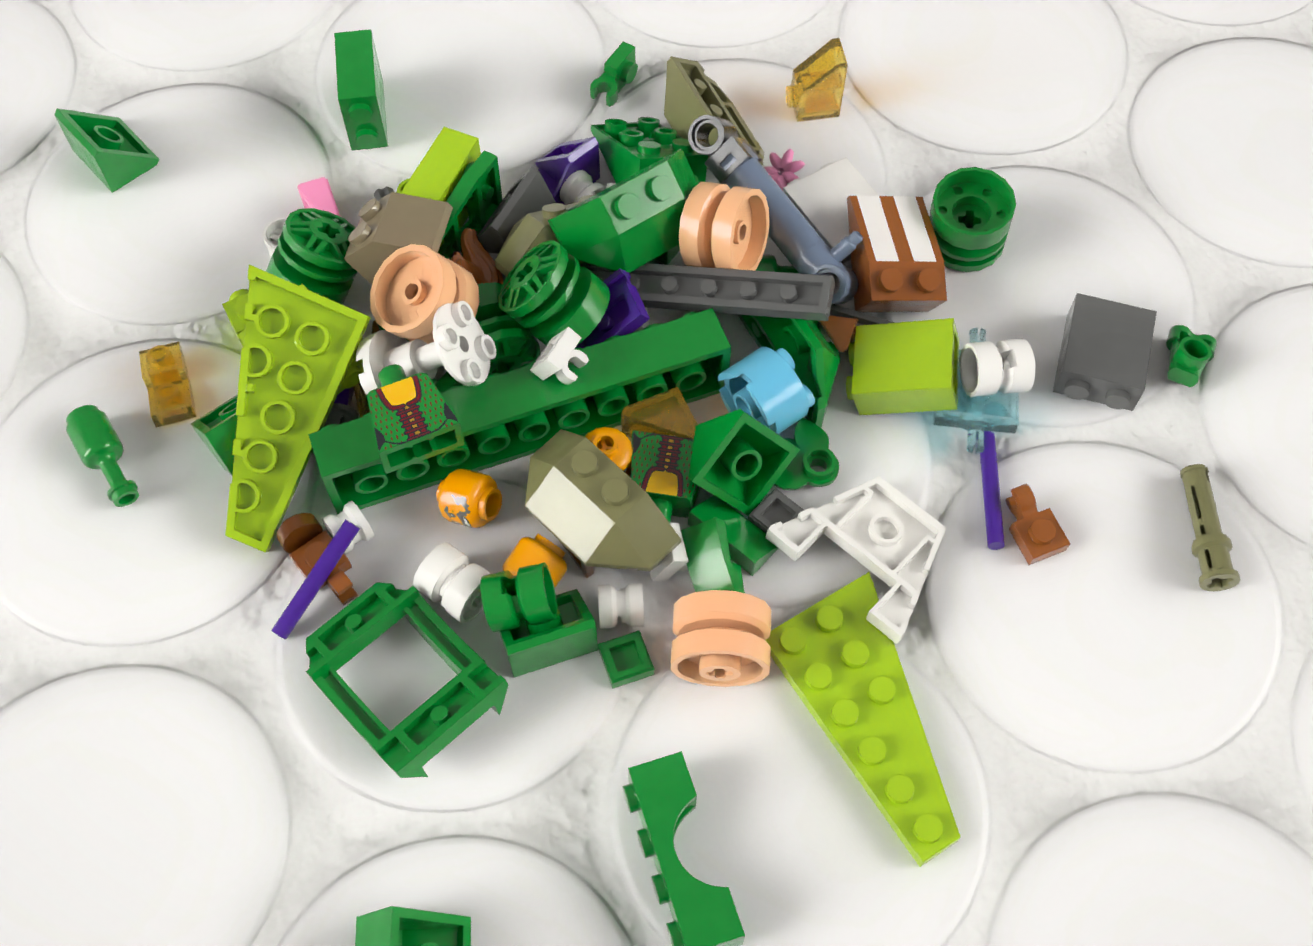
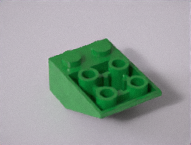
(641, 143)

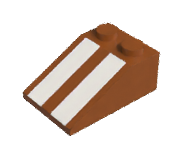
(899, 255)

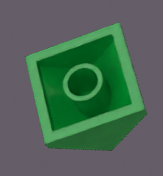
(106, 147)
(738, 459)
(552, 641)

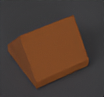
(840, 331)

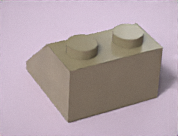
(393, 224)

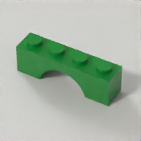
(700, 911)

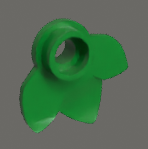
(813, 452)

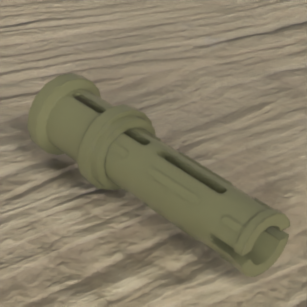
(1210, 544)

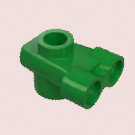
(1188, 354)

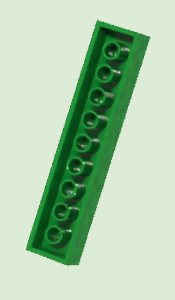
(520, 412)

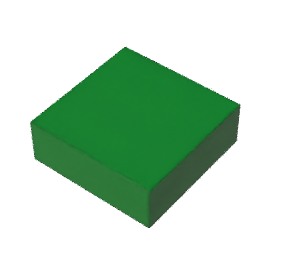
(626, 659)

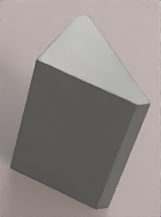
(524, 197)

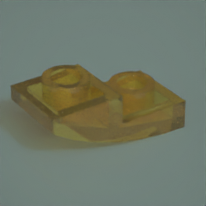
(167, 384)

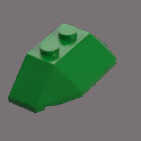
(629, 219)
(813, 356)

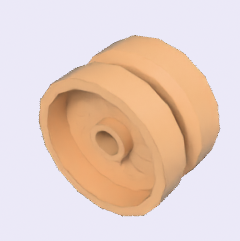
(724, 227)
(414, 286)
(721, 638)

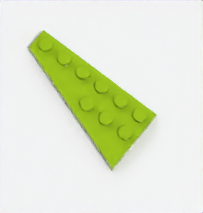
(287, 384)
(865, 707)

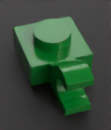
(618, 71)

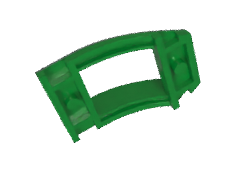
(440, 717)

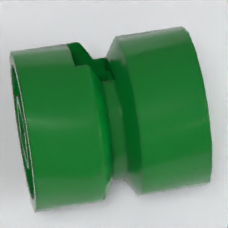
(518, 597)

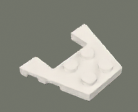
(881, 533)

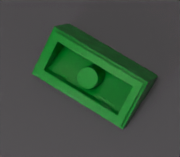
(745, 540)

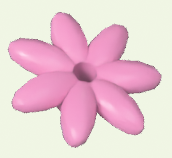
(784, 168)

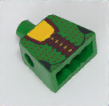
(411, 419)
(662, 471)

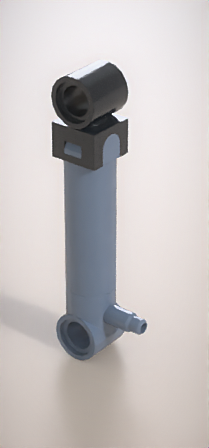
(738, 164)

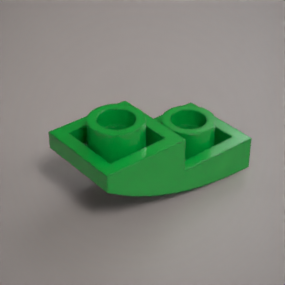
(710, 557)

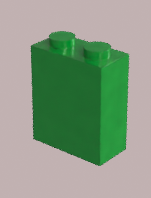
(360, 89)

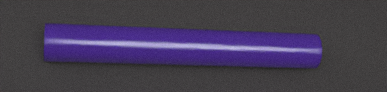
(991, 493)
(315, 579)

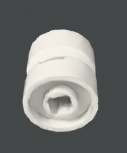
(1000, 367)
(451, 579)

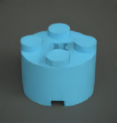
(766, 389)

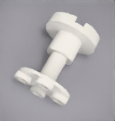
(457, 346)

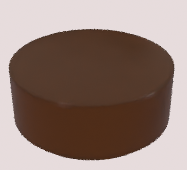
(298, 531)

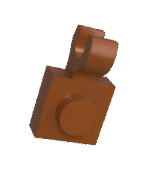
(1034, 531)
(338, 582)

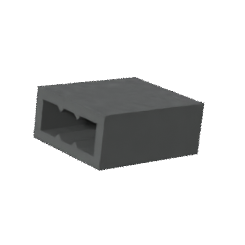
(1105, 352)

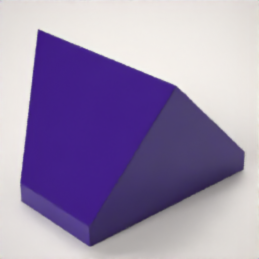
(566, 160)

